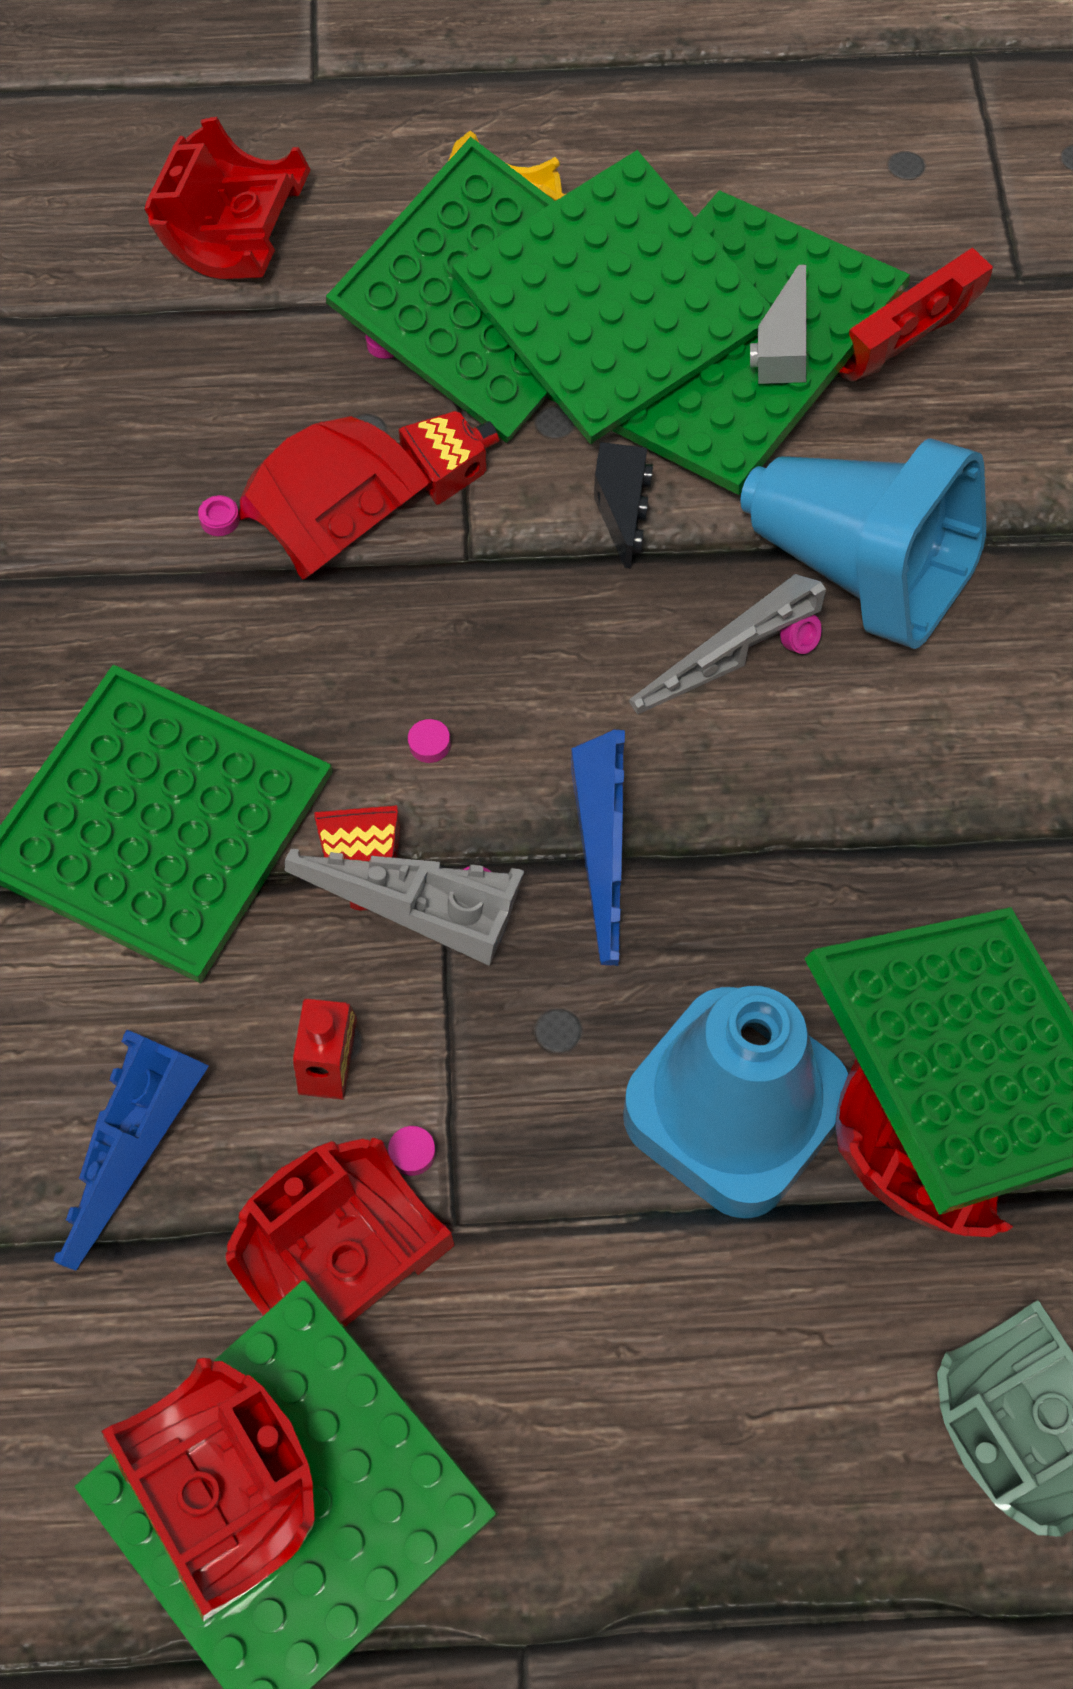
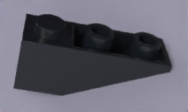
(618, 494)

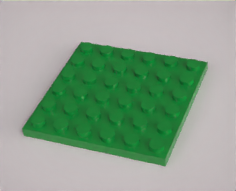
(613, 295)
(421, 313)
(157, 821)
(960, 1050)
(383, 1500)

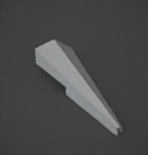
(728, 648)
(445, 904)

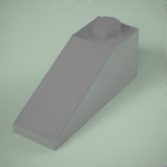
(782, 335)

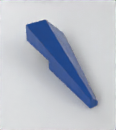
(599, 803)
(140, 1111)

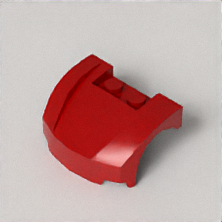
(916, 313)
(329, 488)
(886, 1171)
(338, 1223)
(218, 1481)

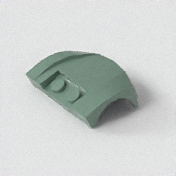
(1013, 1418)

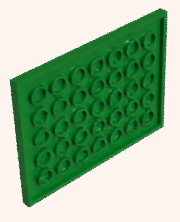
(721, 417)

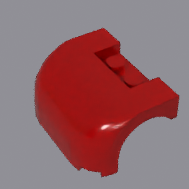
(221, 204)

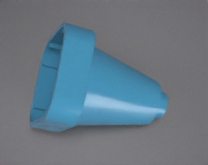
(879, 529)
(733, 1113)

